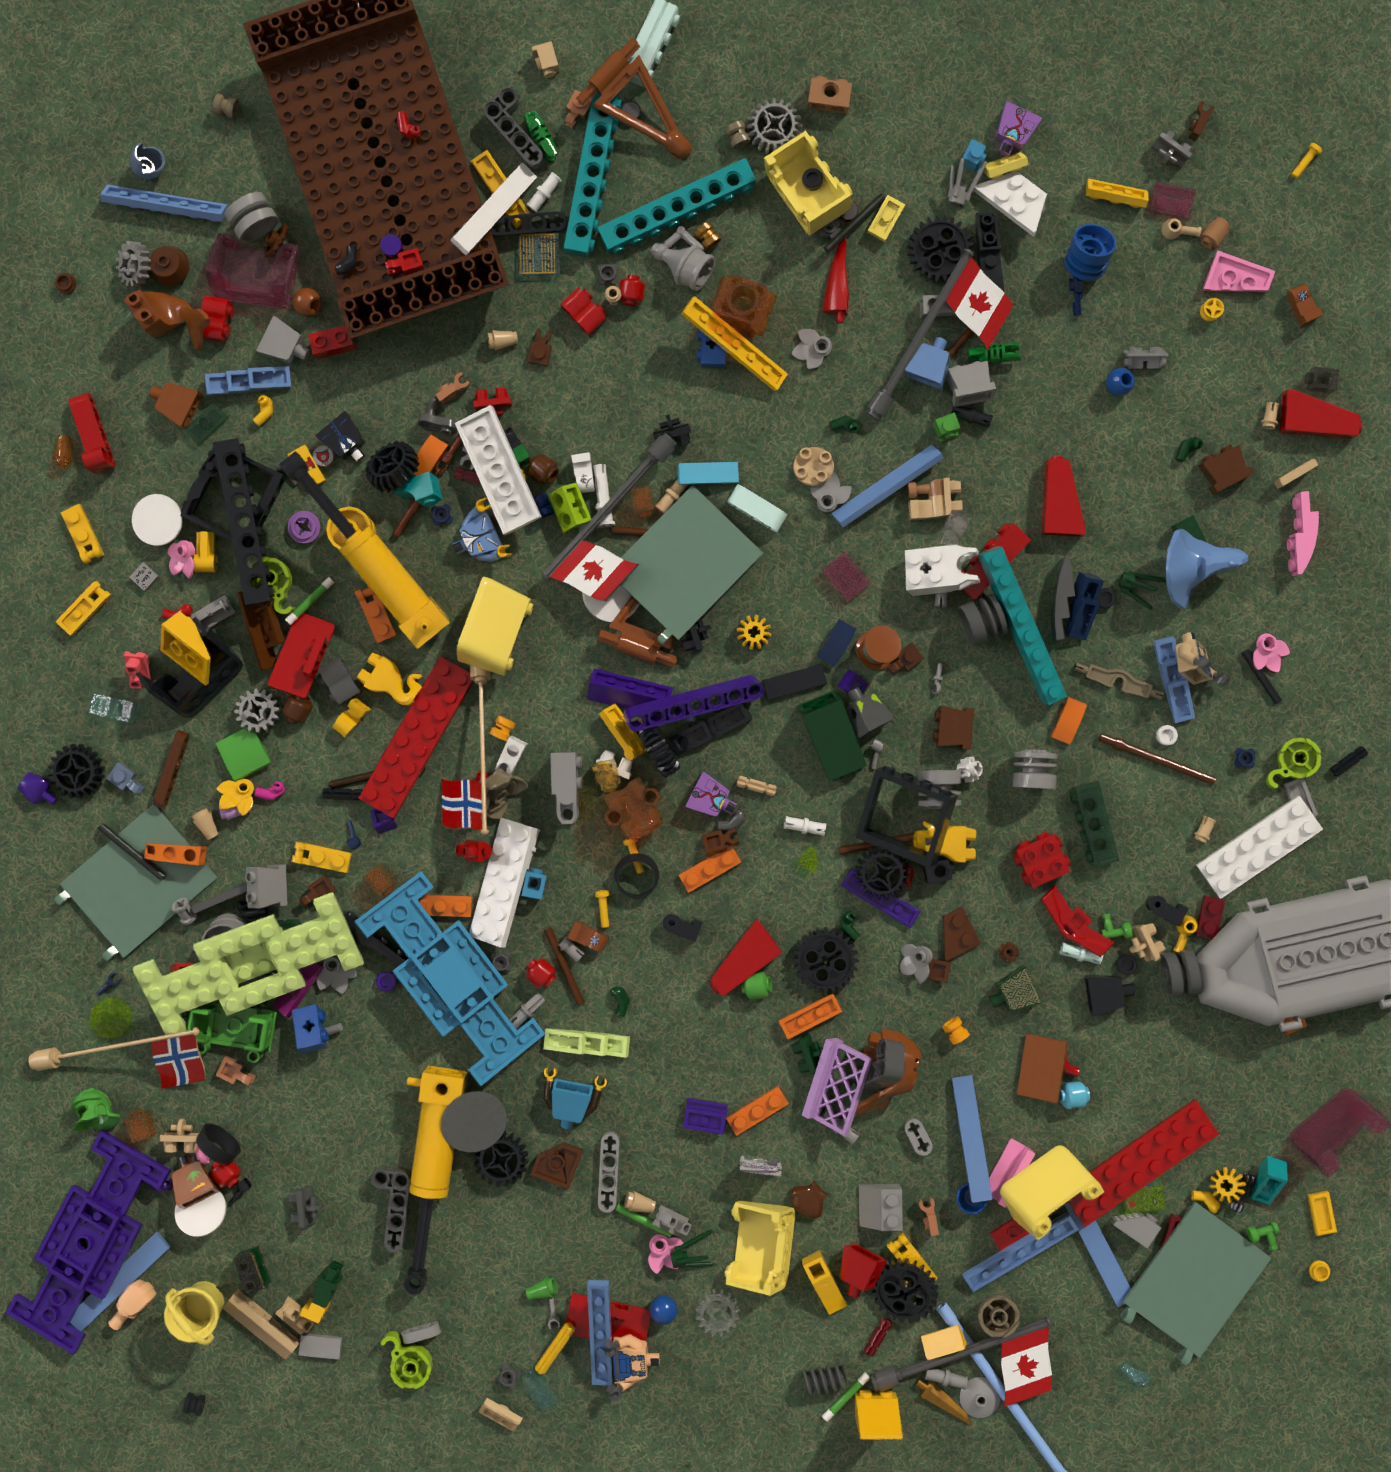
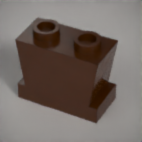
(1225, 468)
(953, 727)

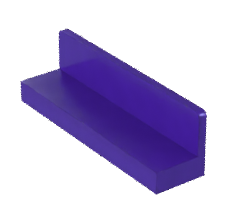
(624, 690)

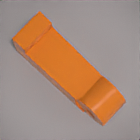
(176, 853)

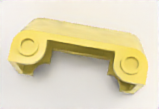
(493, 627)
(1046, 1187)
(762, 1247)

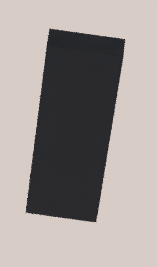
(794, 681)

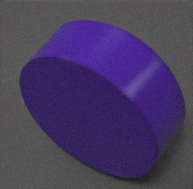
(391, 245)
(386, 981)

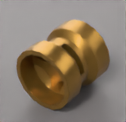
(707, 235)

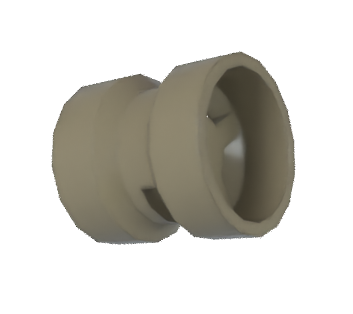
(226, 106)
(738, 135)

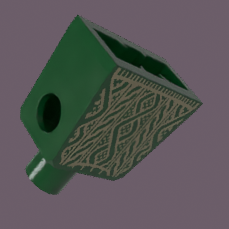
(1016, 991)

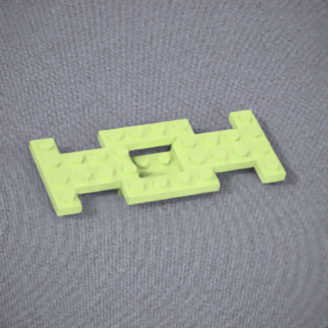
(246, 955)

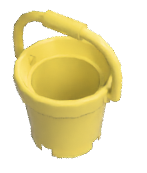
(194, 1312)

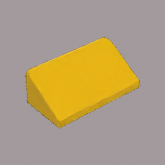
(943, 1342)

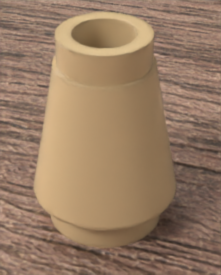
(501, 339)
(205, 823)
(638, 1203)

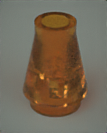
(62, 453)

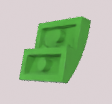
(243, 753)

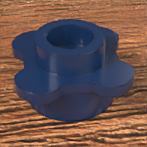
(445, 509)
(1250, 758)

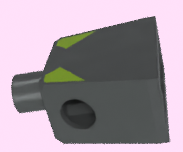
(866, 713)

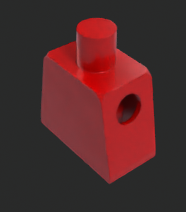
(860, 1269)

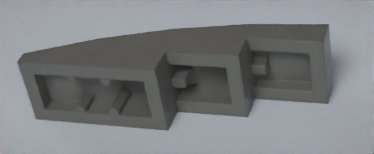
(1062, 590)

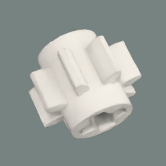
(970, 769)

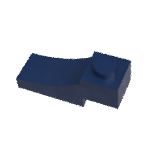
(1084, 605)

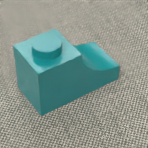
(423, 488)
(1270, 1180)

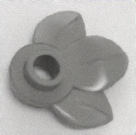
(809, 349)
(832, 491)
(914, 963)
(334, 976)

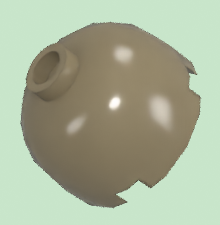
(998, 1315)

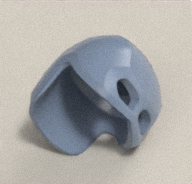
(148, 158)

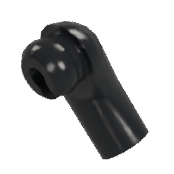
(251, 913)

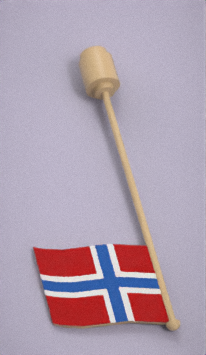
(466, 799)
(174, 1056)

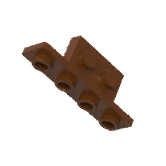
(263, 631)

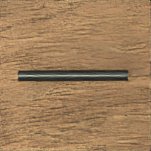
(854, 223)
(131, 851)

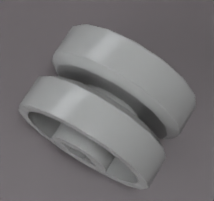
(251, 217)

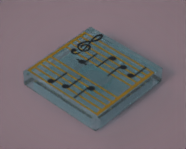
(539, 254)

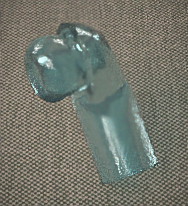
(1138, 1377)

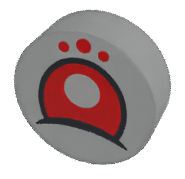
(323, 456)

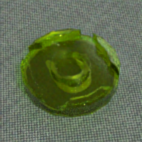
(117, 1017)

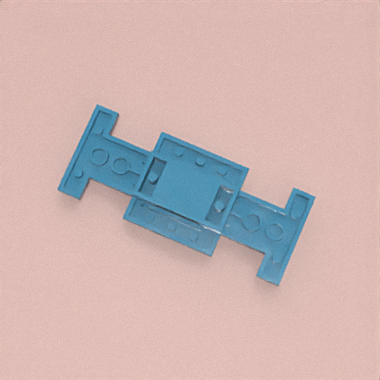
(456, 972)

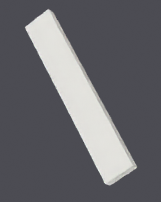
(493, 208)

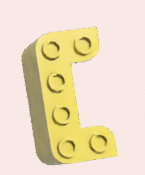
(810, 208)

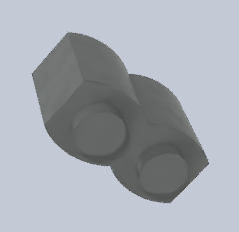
(339, 680)

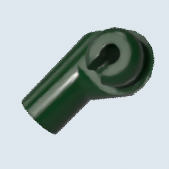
(846, 423)
(1187, 446)
(847, 923)
(622, 999)

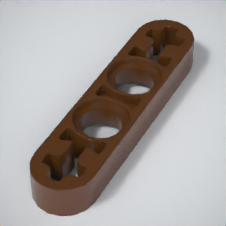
(171, 769)

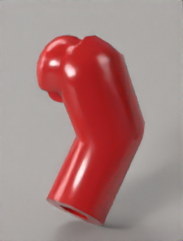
(186, 610)

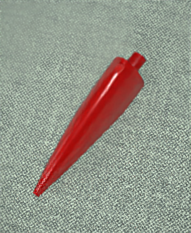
(836, 293)

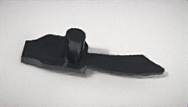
(210, 470)

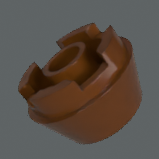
(169, 265)

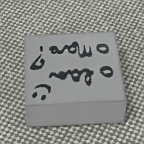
(144, 576)

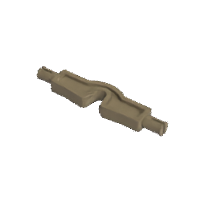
(1108, 678)

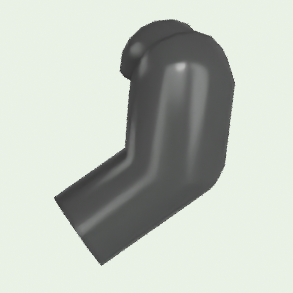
(734, 823)

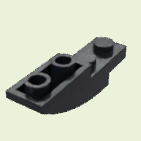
(989, 247)

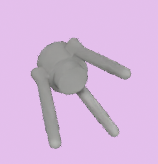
(956, 192)

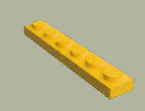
(734, 343)

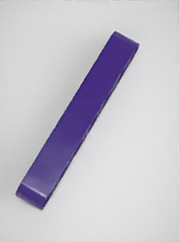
(702, 705)

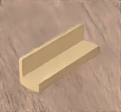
(261, 1324)

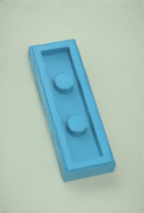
(707, 473)

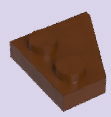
(958, 934)

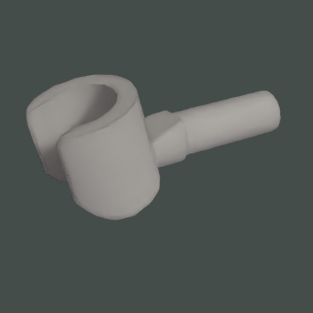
(876, 746)
(553, 1317)

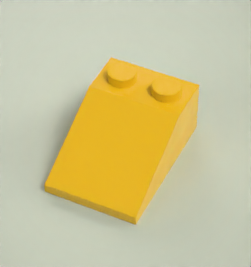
(185, 646)
(877, 1415)

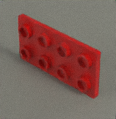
(301, 655)
(624, 1318)

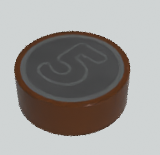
(851, 214)

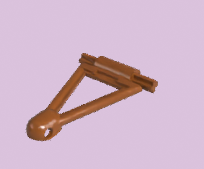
(610, 80)
(635, 640)

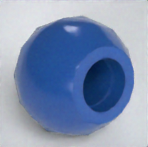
(1120, 381)
(663, 1309)

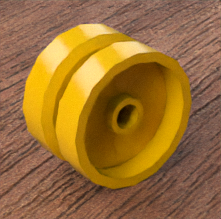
(356, 518)

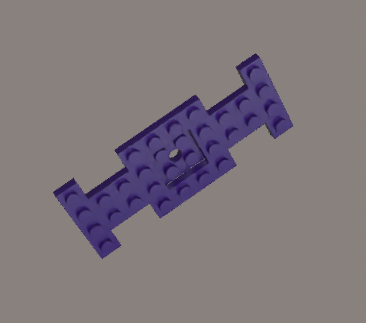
(91, 1217)

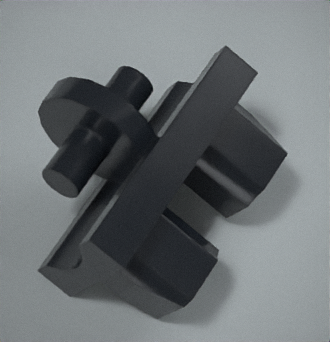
(681, 431)
(694, 642)

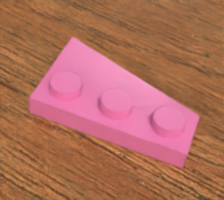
(1237, 275)

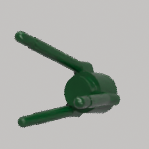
(1130, 580)
(680, 1258)

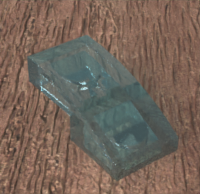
(113, 708)

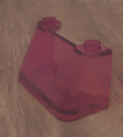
(249, 276)
(1332, 1126)

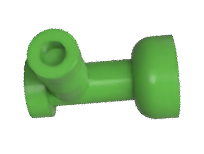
(1109, 932)
(1255, 1234)

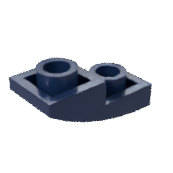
(837, 642)

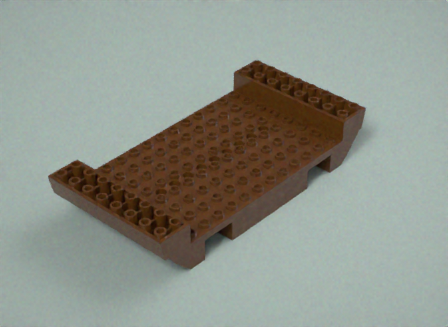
(308, 64)

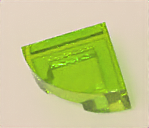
(809, 859)

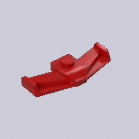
(1074, 923)

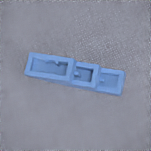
(247, 380)
(1175, 684)

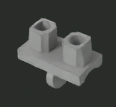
(672, 1222)

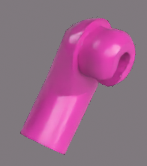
(271, 793)

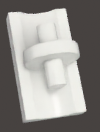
(624, 767)

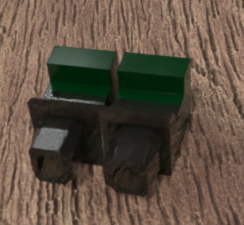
(251, 1276)

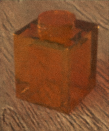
(642, 501)
(380, 880)
(140, 1125)

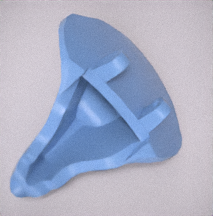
(1193, 561)

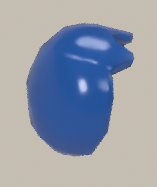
(965, 1204)

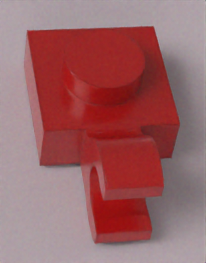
(408, 261)

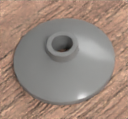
(977, 1388)

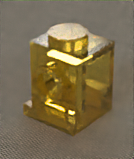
(607, 775)

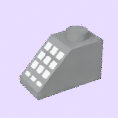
(1138, 1226)

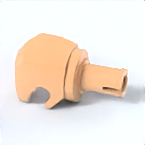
(132, 1302)

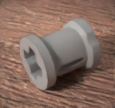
(184, 911)

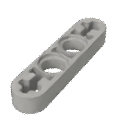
(606, 1171)

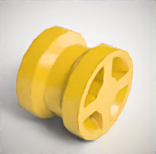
(1216, 308)

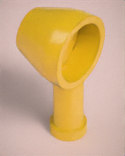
(1184, 932)

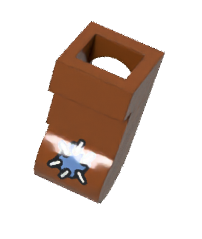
(1303, 304)
(588, 936)

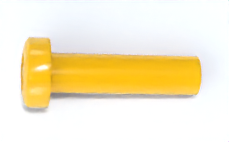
(1314, 149)
(633, 849)
(602, 896)

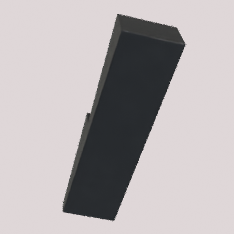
(710, 728)

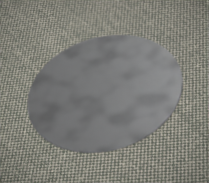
(473, 1121)

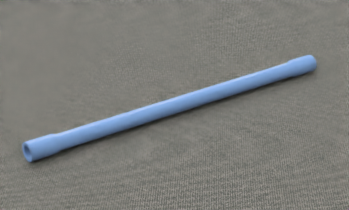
(951, 1320)

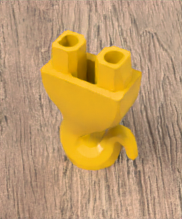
(388, 679)
(954, 843)

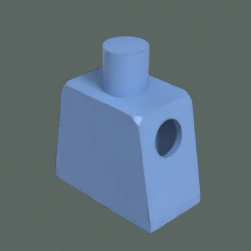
(930, 364)

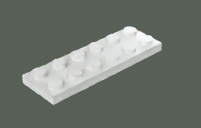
(498, 470)
(1259, 847)
(503, 882)

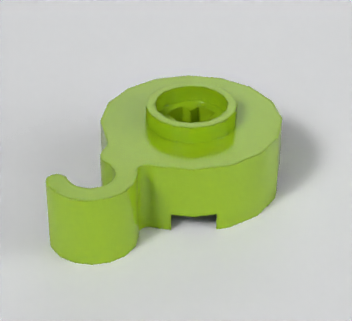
(281, 583)
(1289, 767)
(406, 1354)

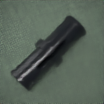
(972, 415)

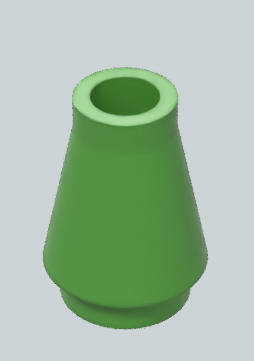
(543, 1289)

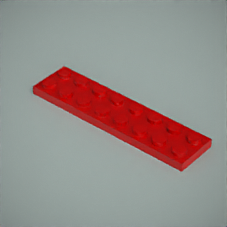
(417, 737)
(1145, 1160)

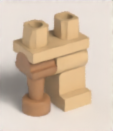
(939, 501)

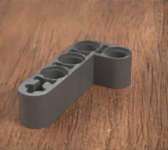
(516, 134)
(887, 1068)
(394, 1208)

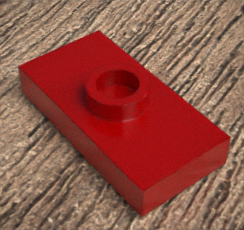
(1008, 1234)

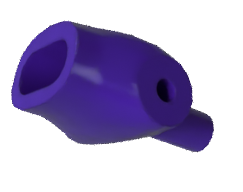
(36, 788)

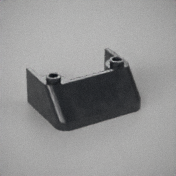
(185, 692)

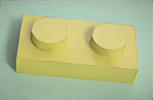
(1012, 163)
(886, 218)

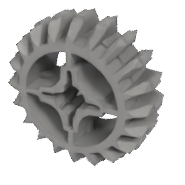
(765, 112)

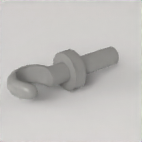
(937, 679)

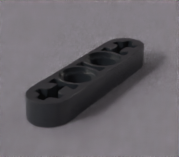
(527, 226)

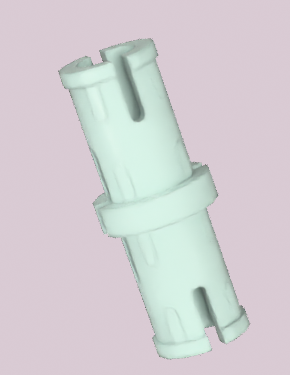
(1079, 953)

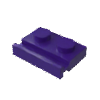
(705, 1116)

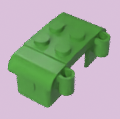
(244, 1029)

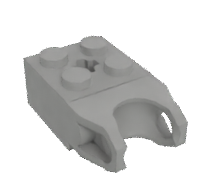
(566, 783)

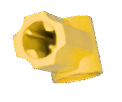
(205, 556)

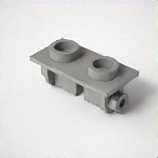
(1153, 358)
(214, 612)

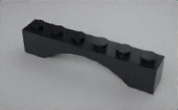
(375, 942)

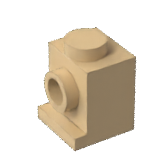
(546, 59)

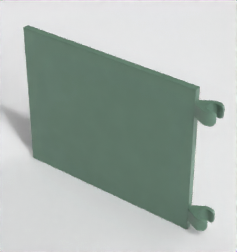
(687, 563)
(123, 895)
(1195, 1281)

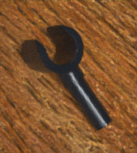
(243, 1185)

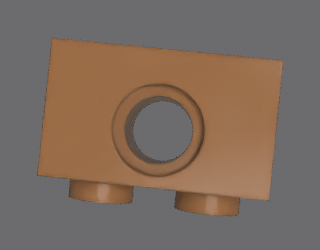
(837, 103)

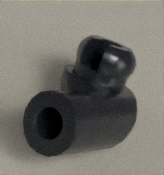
(349, 262)

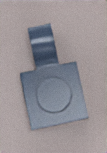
(124, 777)

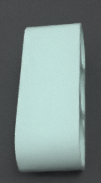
(755, 506)

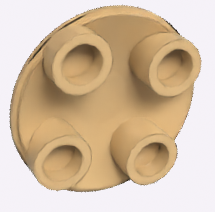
(813, 466)

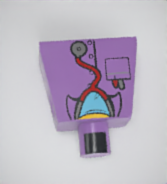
(1015, 128)
(710, 797)

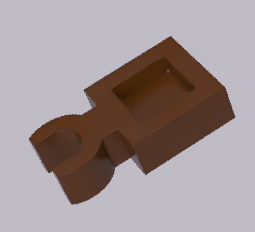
(540, 351)
(716, 842)
(939, 970)

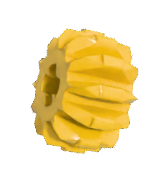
(749, 626)
(1231, 1179)

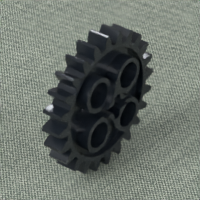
(932, 232)
(834, 977)
(905, 1291)

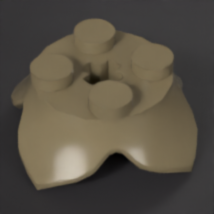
(497, 788)

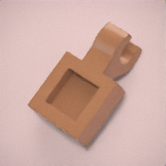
(575, 110)
(447, 391)
(231, 1071)
(930, 1221)

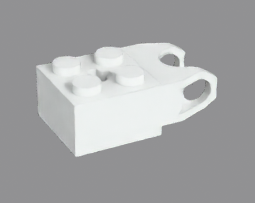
(944, 572)

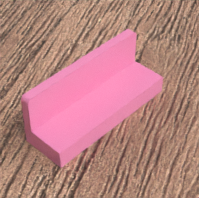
(1011, 1162)

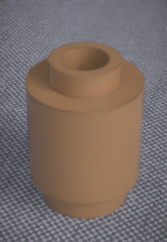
(1214, 233)

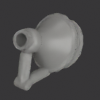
(688, 265)

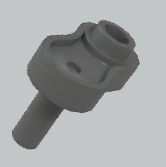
(430, 422)

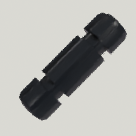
(1348, 761)
(341, 794)
(1238, 1206)

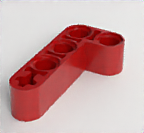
(97, 452)

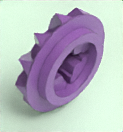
(295, 531)

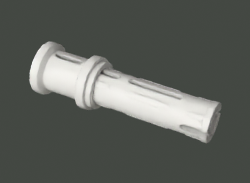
(602, 493)

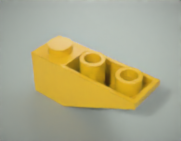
(824, 1282)

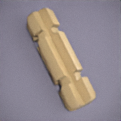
(757, 786)

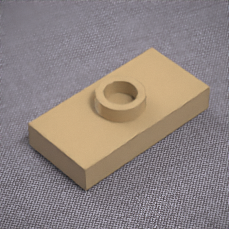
(500, 1414)

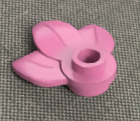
(181, 558)
(1270, 655)
(661, 1256)

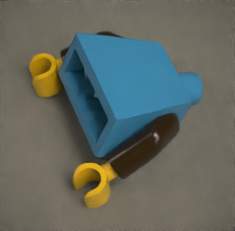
(570, 1100)

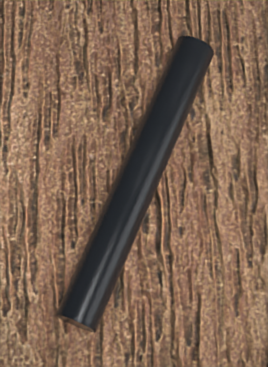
(1261, 677)

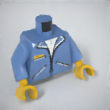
(480, 536)

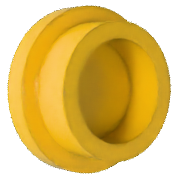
(1319, 1271)

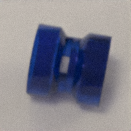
(543, 505)

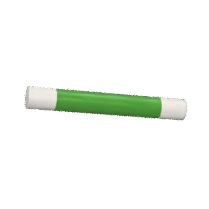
(309, 601)
(840, 1402)

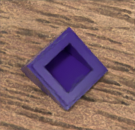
(851, 681)
(382, 822)

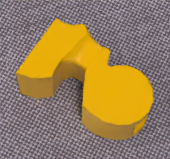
(351, 718)

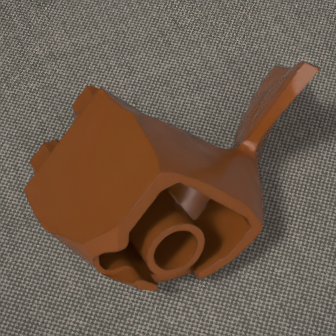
(164, 312)
(912, 1055)

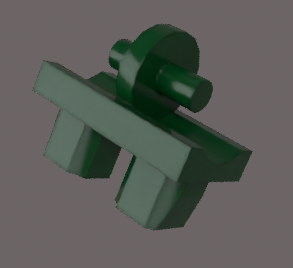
(811, 1051)

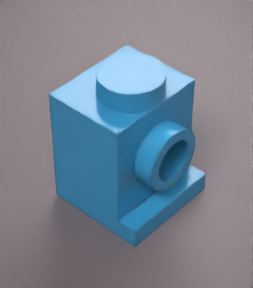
(974, 156)
(537, 891)

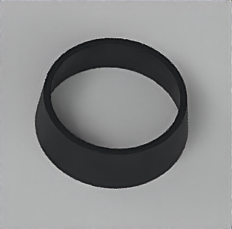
(641, 858)
(223, 1138)

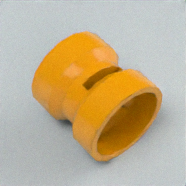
(502, 728)
(955, 1030)

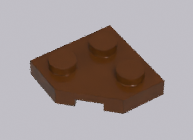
(557, 1164)

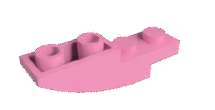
(1303, 542)

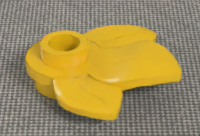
(234, 797)

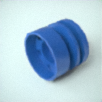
(1090, 252)

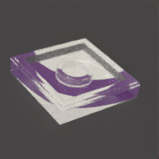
(760, 1165)

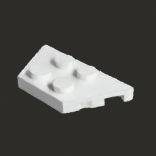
(1015, 198)

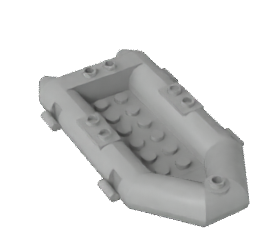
(1302, 956)

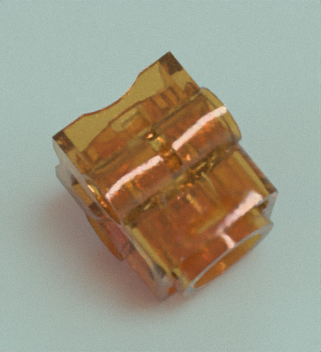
(751, 321)
(637, 814)

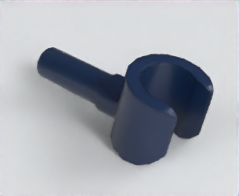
(354, 841)
(109, 983)

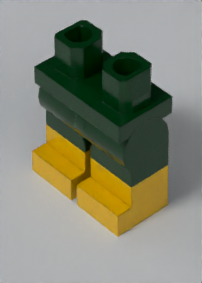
(323, 1293)

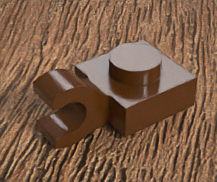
(1197, 125)
(907, 658)
(318, 888)

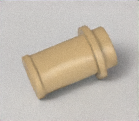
(613, 290)
(1270, 417)
(1205, 829)

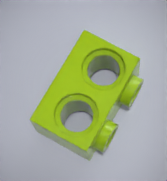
(569, 507)

